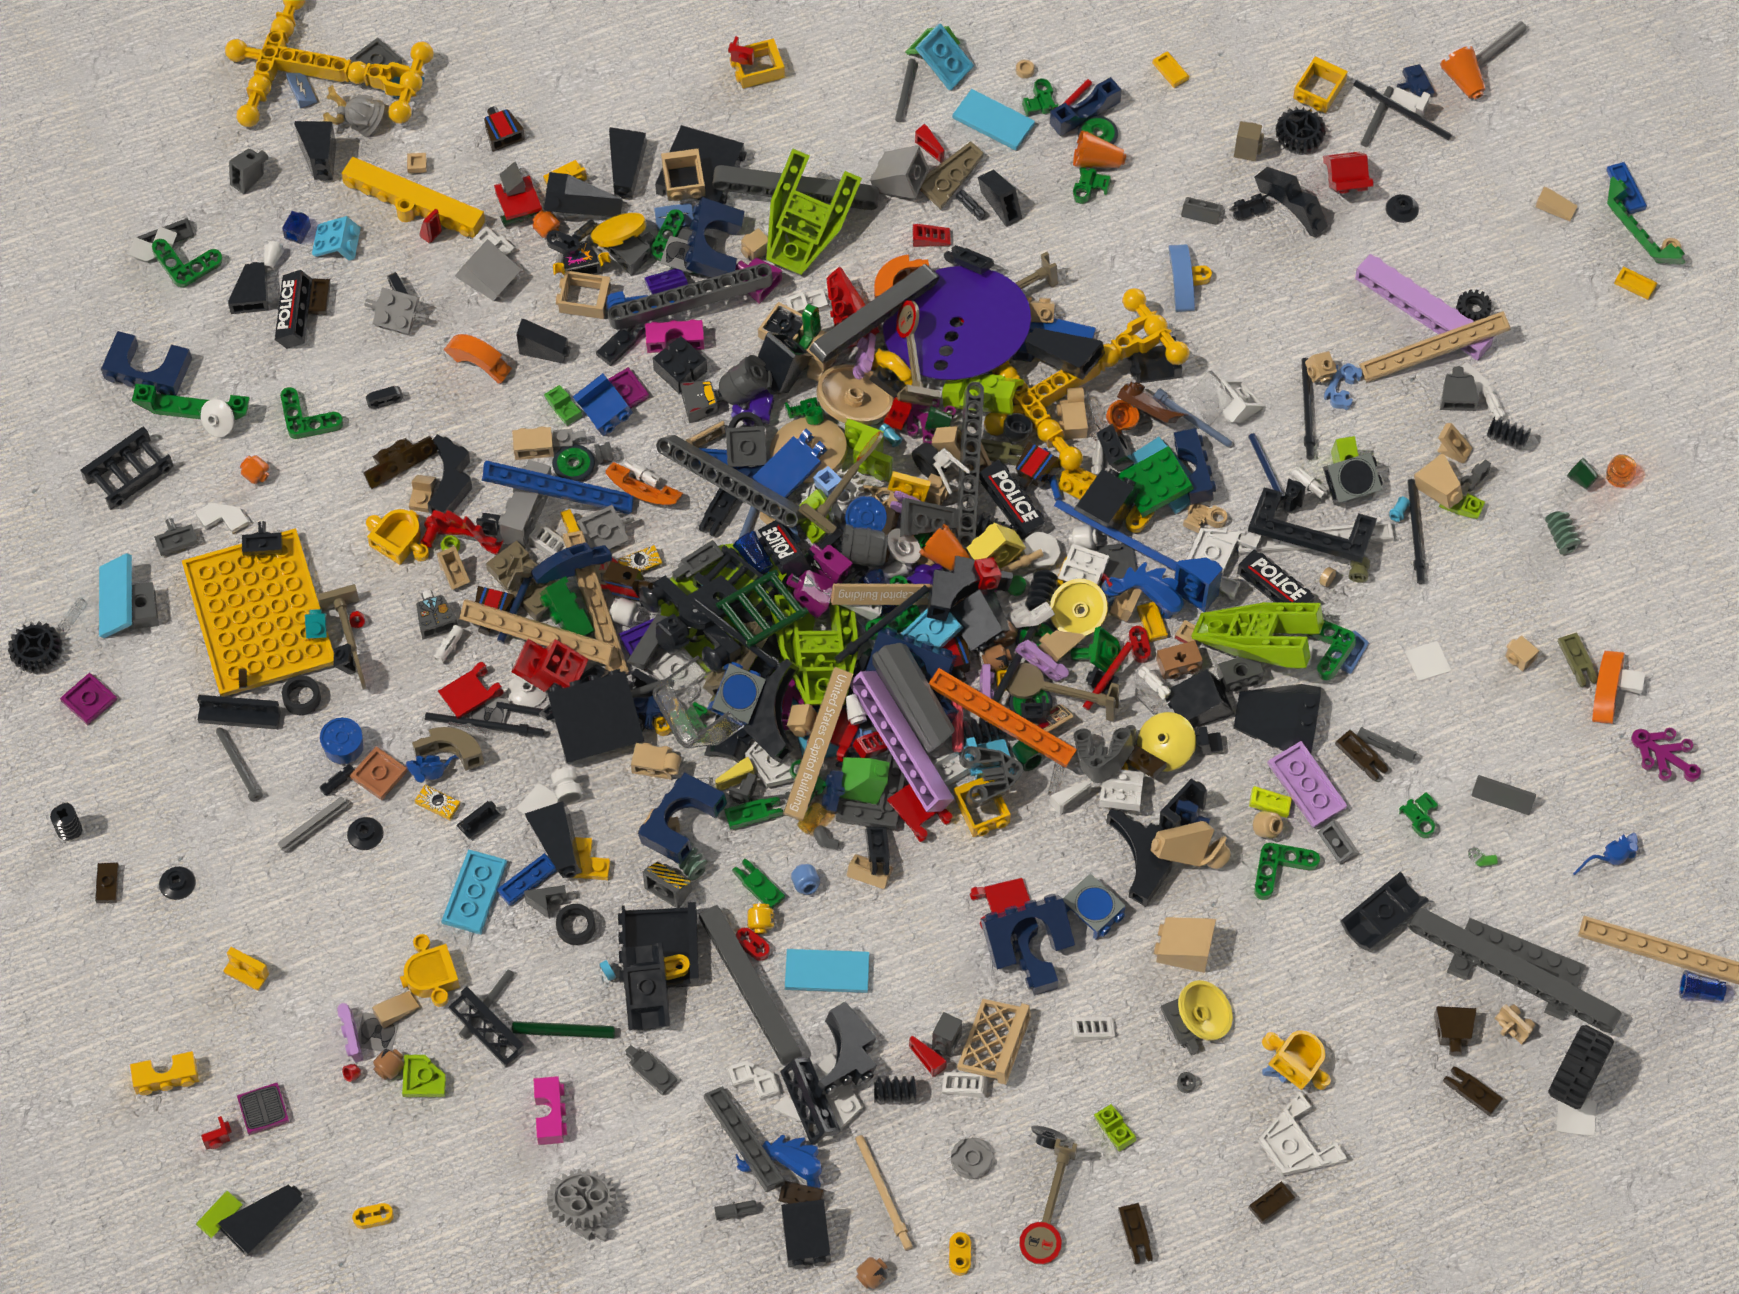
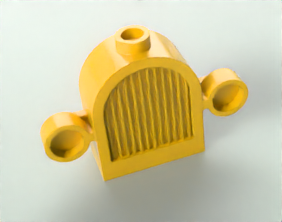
(397, 535)
(430, 972)
(1298, 1058)

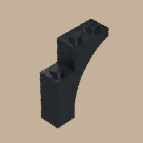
(1287, 190)
(454, 483)

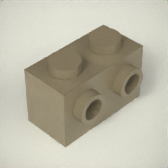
(1249, 141)

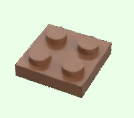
(378, 773)

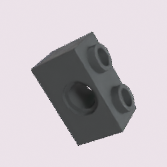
(148, 615)
(1229, 678)
(946, 1034)

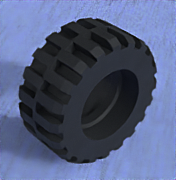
(1581, 1067)

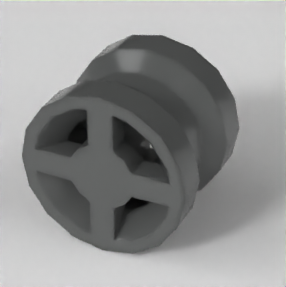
(603, 452)

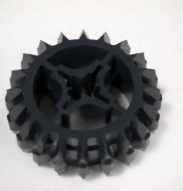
(1300, 130)
(37, 636)

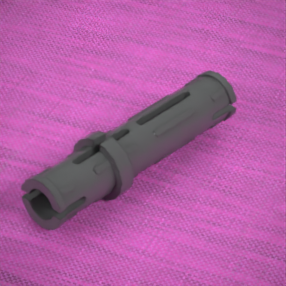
(1366, 735)

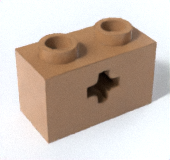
(1179, 660)

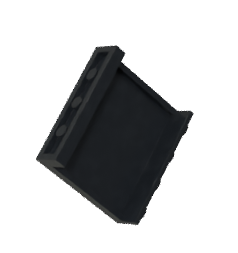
(712, 151)
(595, 715)
(669, 926)

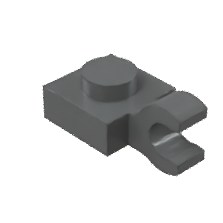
(1479, 472)

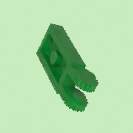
(752, 812)
(759, 885)

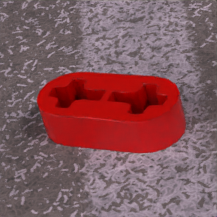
(1144, 643)
(755, 941)

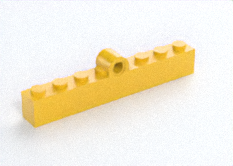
(412, 198)

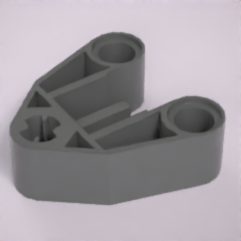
(988, 758)
(1103, 766)

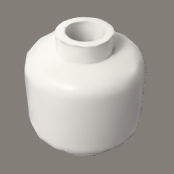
(1084, 536)
(624, 611)

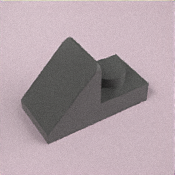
(541, 897)

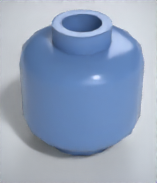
(805, 879)

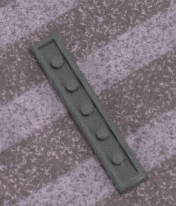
(744, 1139)

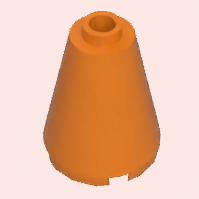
(1465, 72)
(1097, 153)
(943, 548)

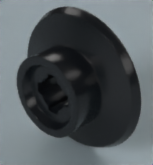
(1399, 213)
(365, 841)
(180, 889)
(1046, 1136)

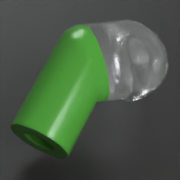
(1480, 859)

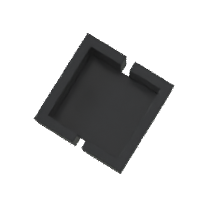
(677, 361)

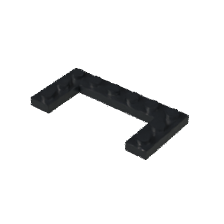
(1351, 549)

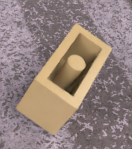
(532, 443)

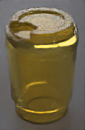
(813, 817)

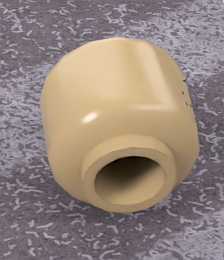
(1267, 824)

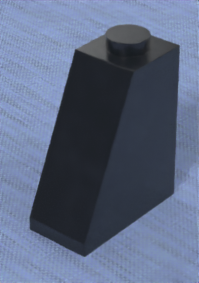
(1000, 196)
(250, 290)
(541, 342)

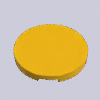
(618, 228)

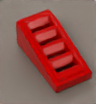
(929, 143)
(431, 227)
(930, 241)
(863, 751)
(930, 1059)

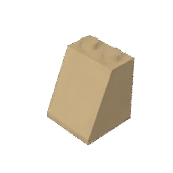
(1185, 942)

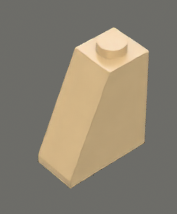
(1439, 482)
(1183, 843)

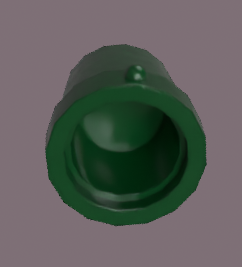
(937, 419)
(1583, 474)
(1027, 756)

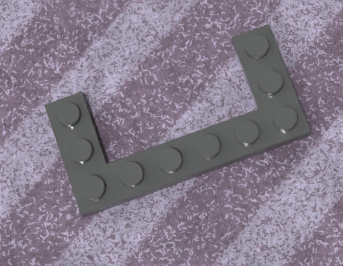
(874, 815)
(1547, 960)

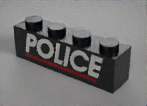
(293, 309)
(1011, 499)
(782, 549)
(1272, 580)

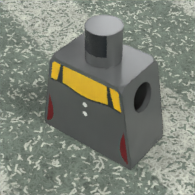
(700, 399)

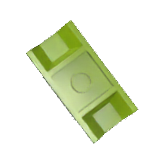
(997, 392)

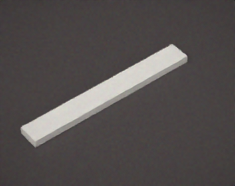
(1382, 533)

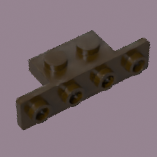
(397, 459)

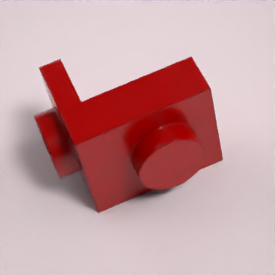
(741, 54)
(898, 414)
(988, 573)
(217, 1137)

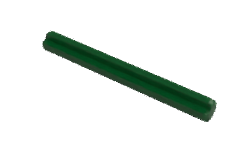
(561, 1029)

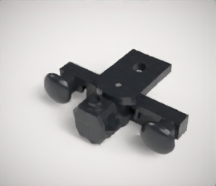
(691, 625)

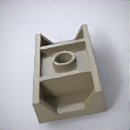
(497, 568)
(747, 657)

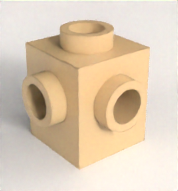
(1321, 367)

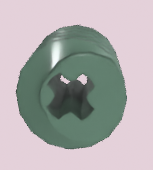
(1562, 530)
(692, 865)

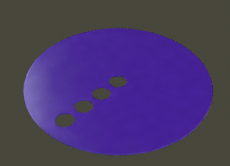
(992, 331)

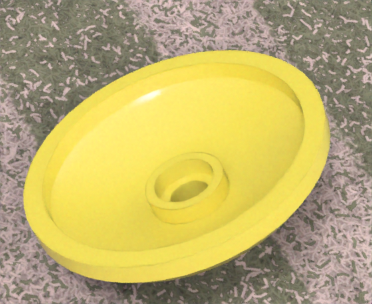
(1071, 598)
(1179, 739)
(1205, 1010)

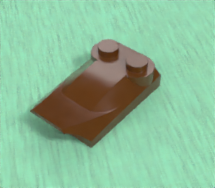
(1136, 395)

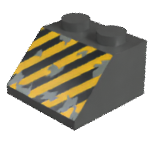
(667, 884)

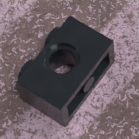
(1115, 447)

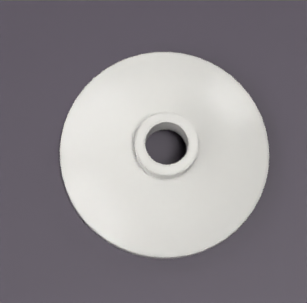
(222, 415)
(903, 548)
(527, 697)

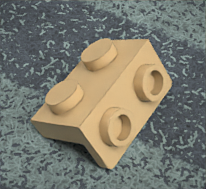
(1041, 310)

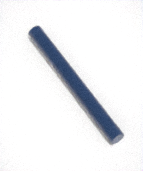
(1265, 464)
(516, 604)

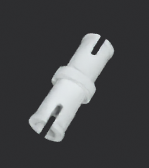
(642, 473)
(1310, 482)
(441, 653)

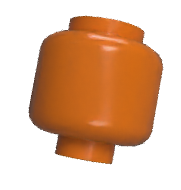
(545, 222)
(254, 469)

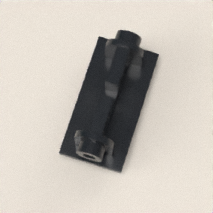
(1243, 207)
(1294, 495)
(478, 819)

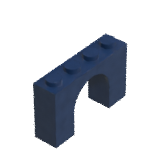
(701, 256)
(166, 378)
(931, 656)
(686, 793)
(999, 927)

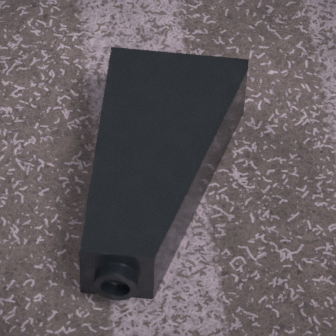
(626, 158)
(1065, 351)
(556, 834)
(257, 1220)

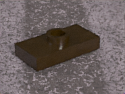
(319, 296)
(1146, 762)
(107, 882)
(796, 1192)
(1271, 1202)

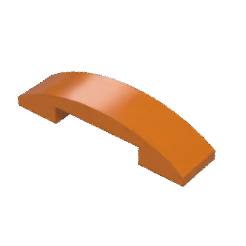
(640, 490)
(1607, 686)

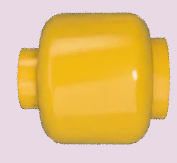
(760, 918)

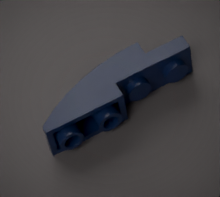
(567, 560)

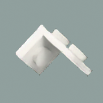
(1412, 102)

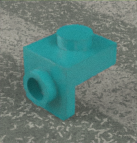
(315, 624)

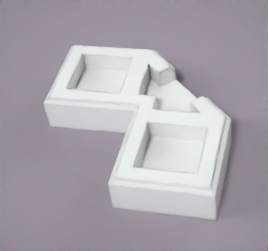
(143, 250)
(216, 512)
(1022, 617)
(747, 1073)

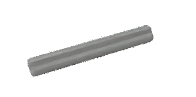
(1500, 43)
(312, 824)

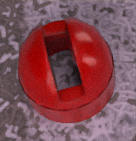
(352, 619)
(351, 1072)

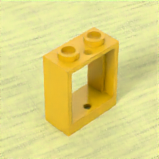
(761, 48)
(1324, 70)
(983, 828)

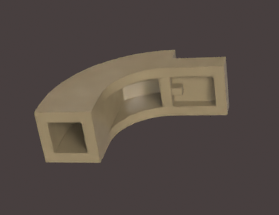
(452, 741)

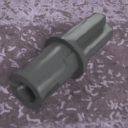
(735, 1209)

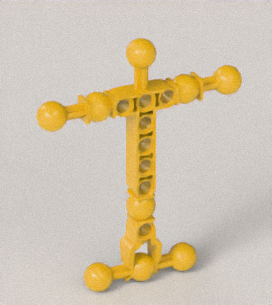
(278, 56)
(1049, 429)

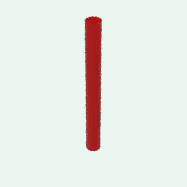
(1110, 672)

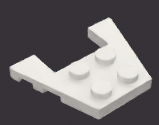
(1219, 546)
(771, 771)
(842, 1101)
(1290, 1147)

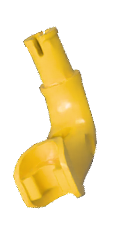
(892, 361)

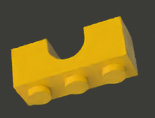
(182, 1073)

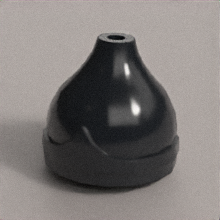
(1017, 427)

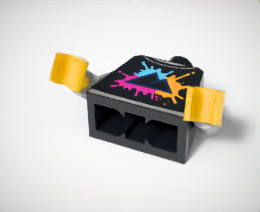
(585, 262)

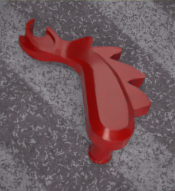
(452, 524)

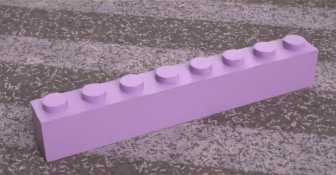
(1416, 301)
(901, 741)

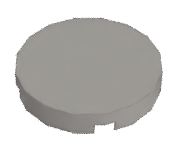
(971, 1158)

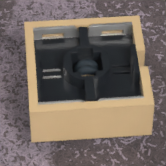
(782, 320)

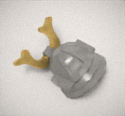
(360, 112)

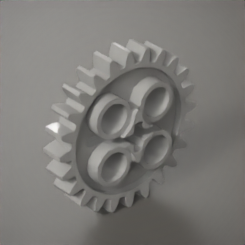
(581, 1198)

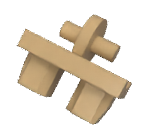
(1513, 1024)

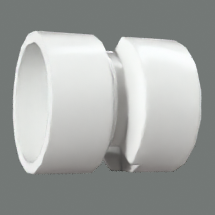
(567, 785)

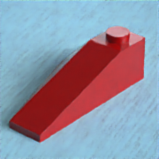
(844, 299)

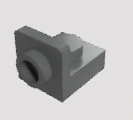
(746, 790)

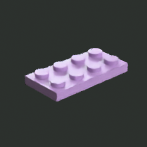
(1307, 784)

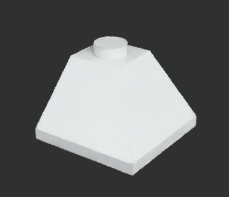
(1244, 403)

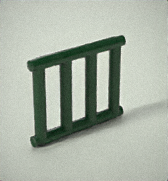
(757, 586)

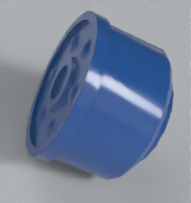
(866, 512)
(342, 740)

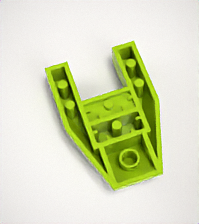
(804, 219)
(1249, 631)
(816, 649)

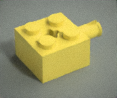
(998, 543)

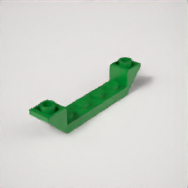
(1668, 255)
(179, 406)

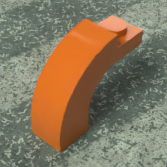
(895, 271)
(471, 349)

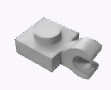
(566, 438)
(597, 1231)

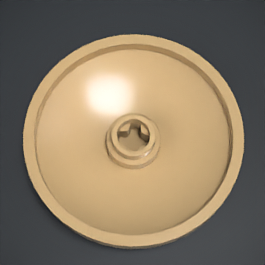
(852, 398)
(826, 432)

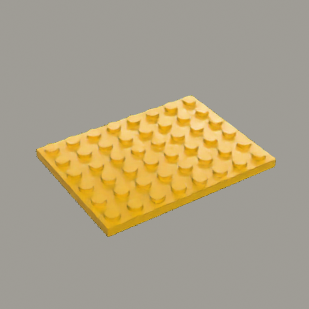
(256, 614)

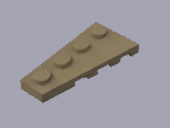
(950, 174)

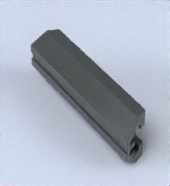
(913, 695)

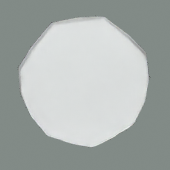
(1047, 544)

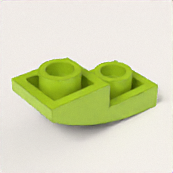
(1468, 506)
(1114, 1127)
(221, 1209)

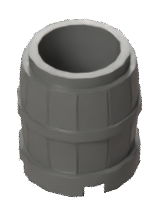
(745, 381)
(864, 546)

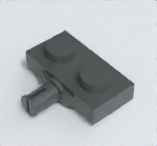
(175, 538)

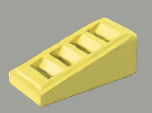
(734, 775)

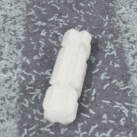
(1493, 402)
(1097, 459)
(1154, 682)

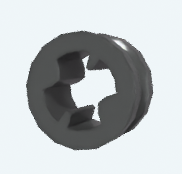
(1186, 1075)

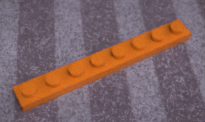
(1002, 717)

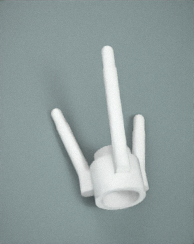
(944, 459)

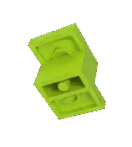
(877, 463)

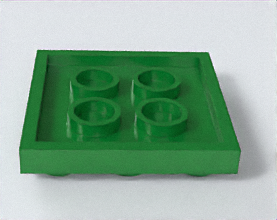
(1159, 479)

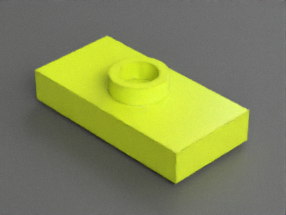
(1270, 801)

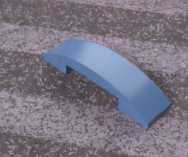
(1182, 277)

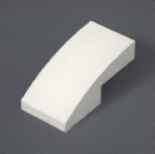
(500, 242)
(800, 301)
(1631, 681)

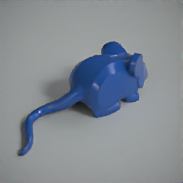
(428, 768)
(1617, 851)

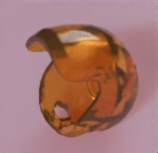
(1621, 476)

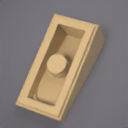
(1555, 204)
(395, 1008)

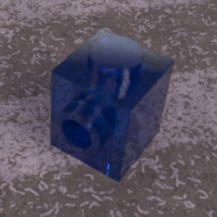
(296, 227)

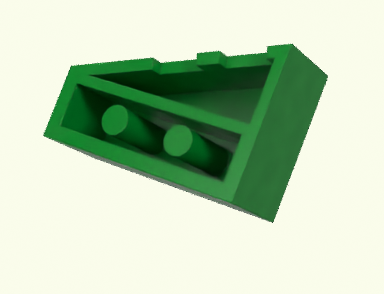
(565, 608)

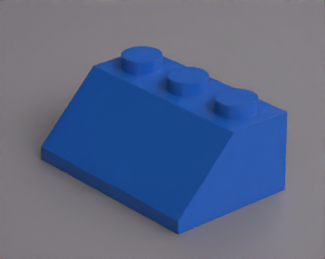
(1198, 581)

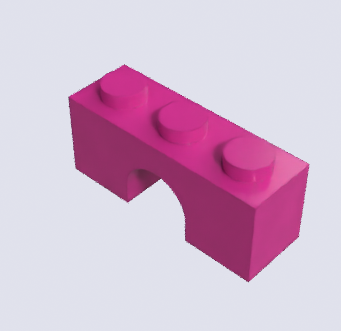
(660, 333)
(550, 1128)

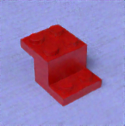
(1348, 171)
(549, 665)

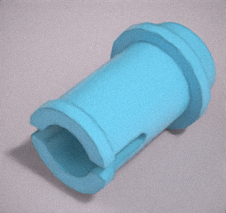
(891, 435)
(1397, 512)

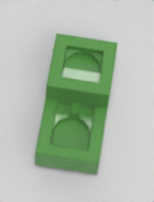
(562, 405)

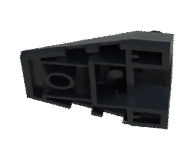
(1279, 715)

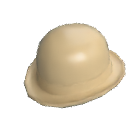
(1217, 854)

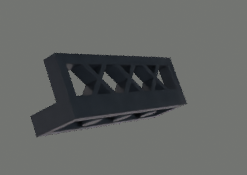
(238, 712)
(492, 1021)
(820, 1109)

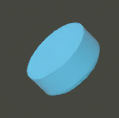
(607, 970)

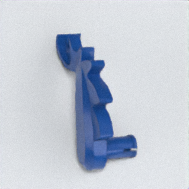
(1159, 590)
(795, 1156)

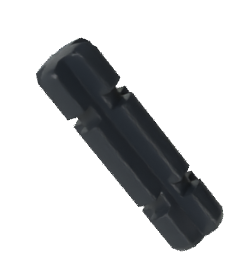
(970, 204)
(585, 230)
(336, 780)

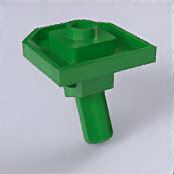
(1101, 652)

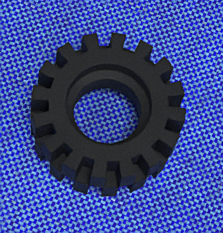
(1474, 298)

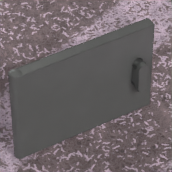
(1119, 560)

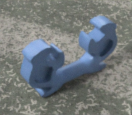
(1338, 400)

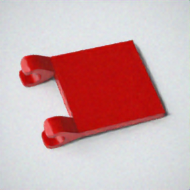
(518, 204)
(468, 692)
(843, 734)
(913, 813)
(1002, 895)

